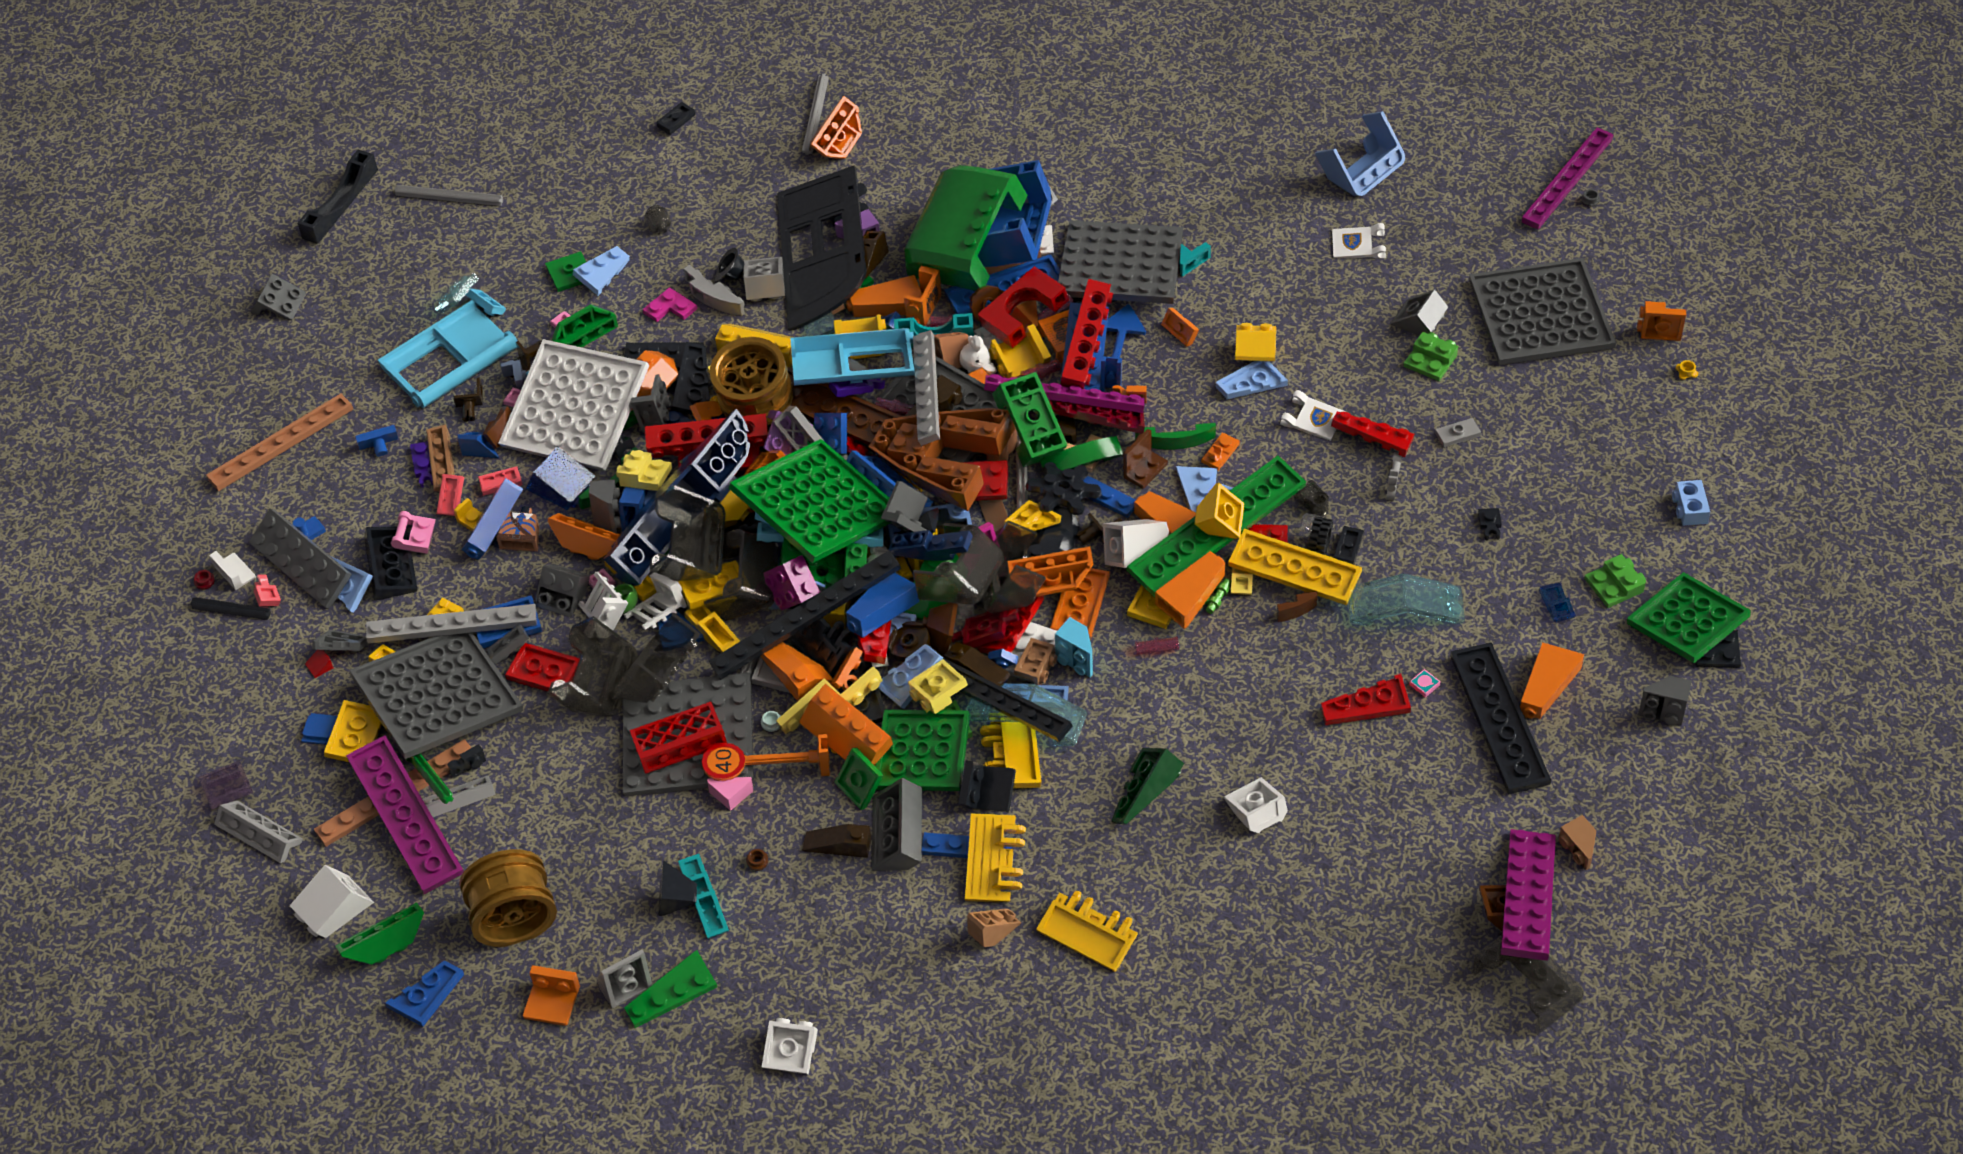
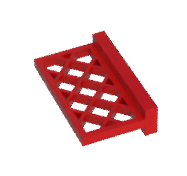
(682, 746)

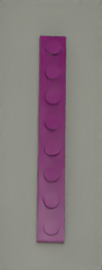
(1567, 178)
(1076, 395)

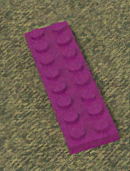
(405, 814)
(1528, 895)

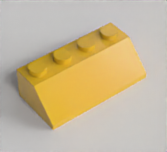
(731, 332)

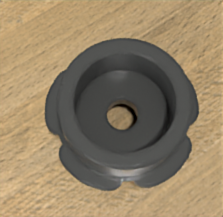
(1591, 197)

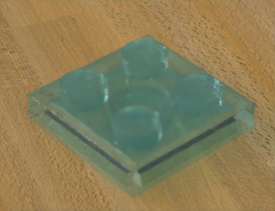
(457, 292)

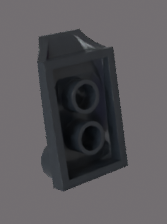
(1056, 537)

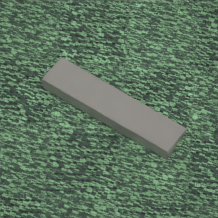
(463, 798)

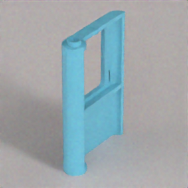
(466, 336)
(826, 356)

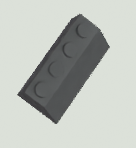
(897, 827)

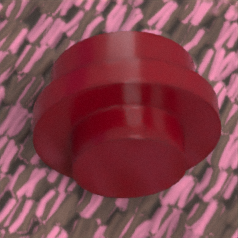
(203, 579)

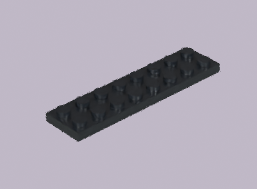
(1500, 718)

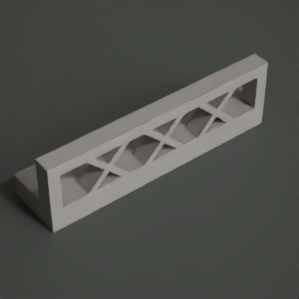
(798, 420)
(256, 830)

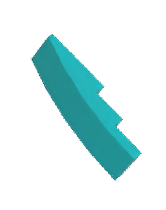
(707, 902)

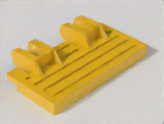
(1014, 749)
(989, 858)
(1085, 930)

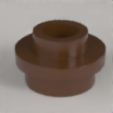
(757, 854)

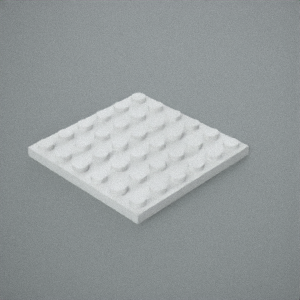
(574, 402)

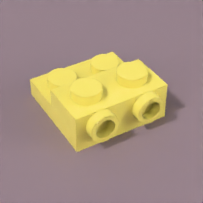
(642, 471)
(936, 686)

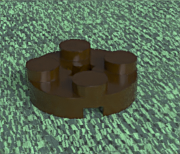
(899, 637)

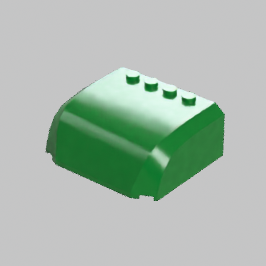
(958, 222)

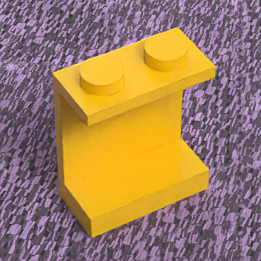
(860, 325)
(1022, 356)

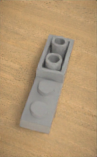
(712, 294)

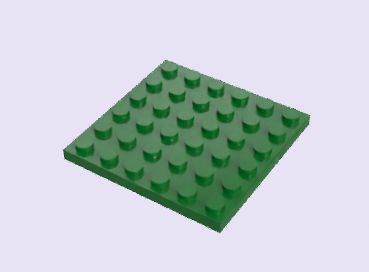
(814, 500)

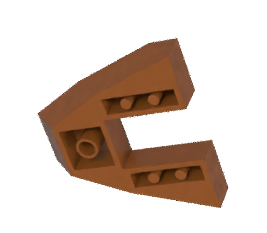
(970, 430)

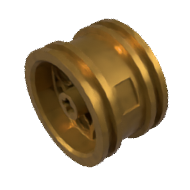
(751, 377)
(507, 897)

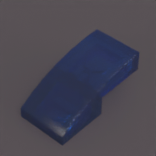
(1556, 602)

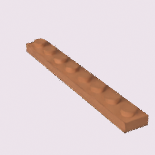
(279, 442)
(365, 810)

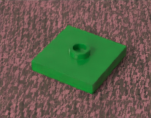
(562, 271)
(858, 778)

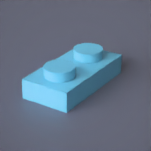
(483, 300)

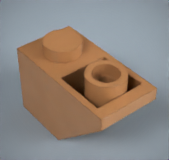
(1579, 839)

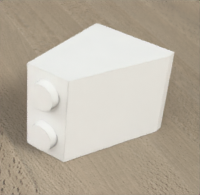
(1131, 539)
(329, 902)

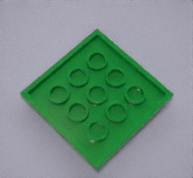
(1688, 617)
(925, 748)

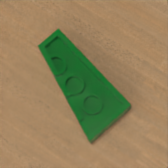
(674, 989)

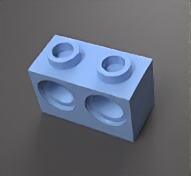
(1691, 502)

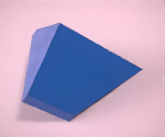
(475, 445)

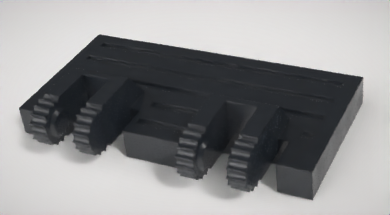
(823, 647)

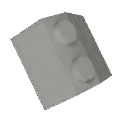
(764, 279)
(625, 979)

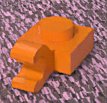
(1137, 390)

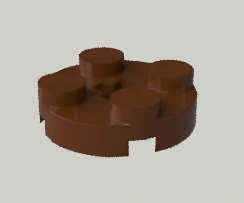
(981, 296)

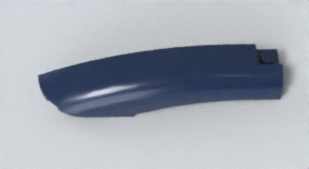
(702, 473)

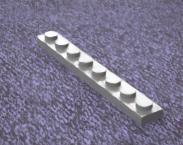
(926, 388)
(451, 623)

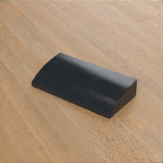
(389, 566)

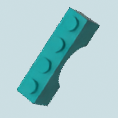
(957, 323)

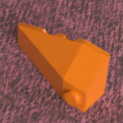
(795, 669)

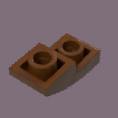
(495, 428)
(1304, 603)

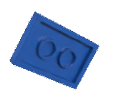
(488, 638)

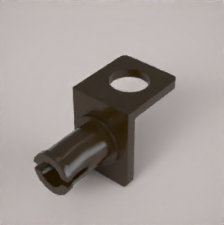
(526, 354)
(469, 402)
(1093, 530)

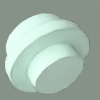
(769, 722)

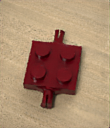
(985, 628)

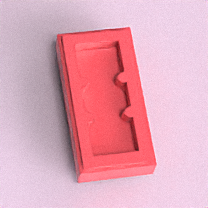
(490, 482)
(449, 494)

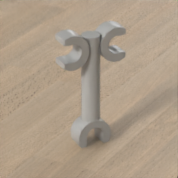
(1393, 477)

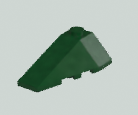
(1154, 772)

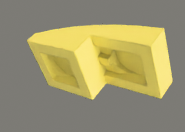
(1241, 582)

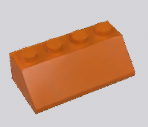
(844, 726)

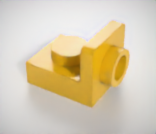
(467, 514)

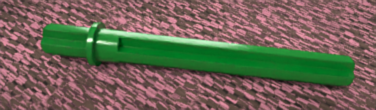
(431, 778)

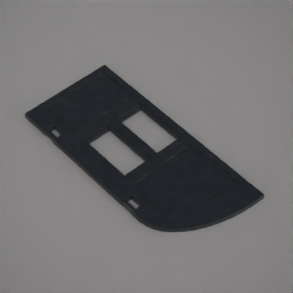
(828, 277)

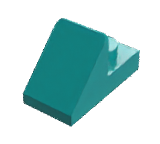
(1191, 259)

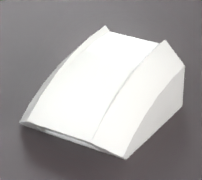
(1257, 805)

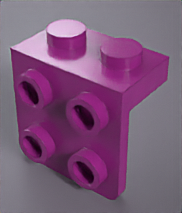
(791, 583)

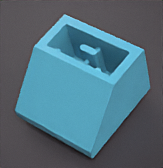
(1074, 647)

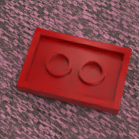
(994, 478)
(541, 666)

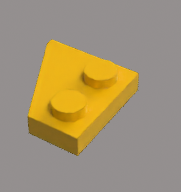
(1032, 518)

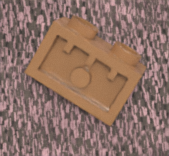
(1036, 661)

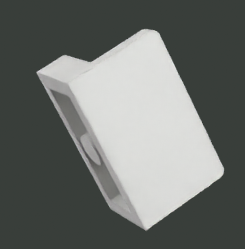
(232, 569)

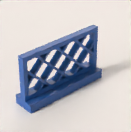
(879, 473)

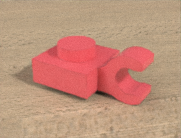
(266, 594)

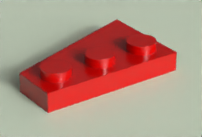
(875, 644)

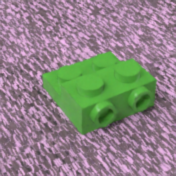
(1431, 356)
(1616, 581)

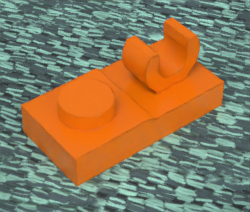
(1180, 327)
(1220, 451)
(851, 662)

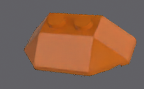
(838, 131)
(660, 365)
(582, 536)
(1062, 569)

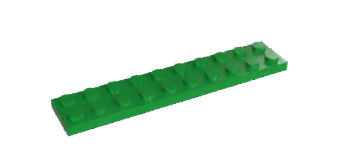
(1261, 495)

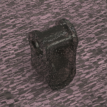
(1313, 499)

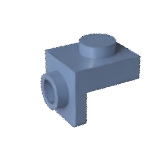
(514, 368)

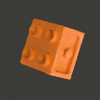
(551, 995)

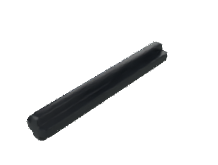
(230, 608)

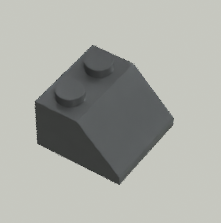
(1420, 313)

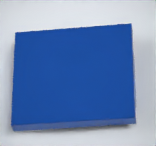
(318, 728)

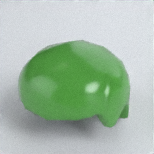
(629, 594)

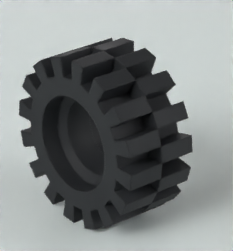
(1320, 535)

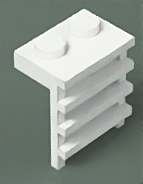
(667, 597)
(606, 609)

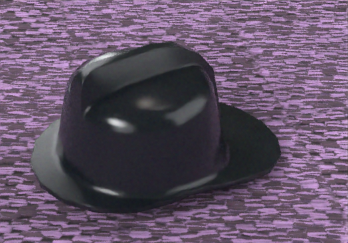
(730, 266)

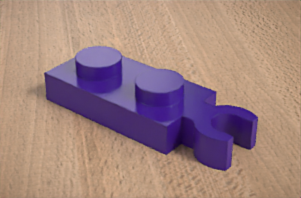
(845, 388)
(421, 462)

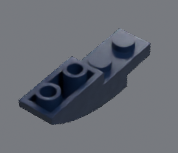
(926, 546)

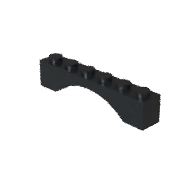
(319, 221)

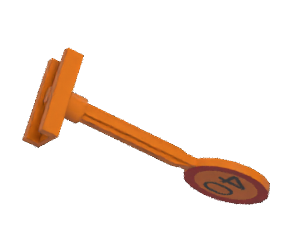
(727, 760)

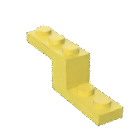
(854, 695)

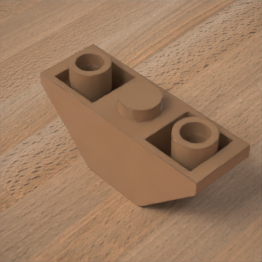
(991, 925)

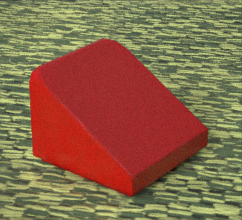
(319, 663)

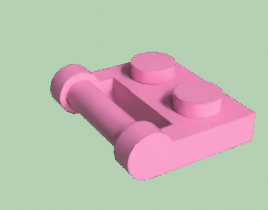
(420, 534)

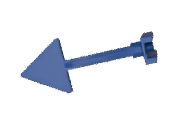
(1123, 322)

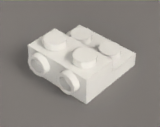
(789, 1046)

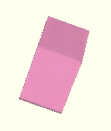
(732, 791)

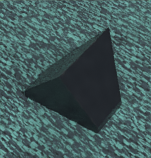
(675, 890)

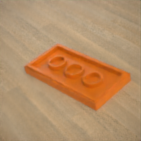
(1083, 602)

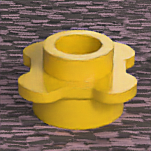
(1684, 366)

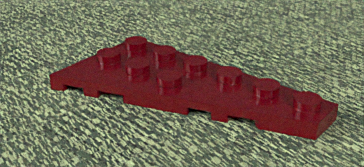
(1109, 417)

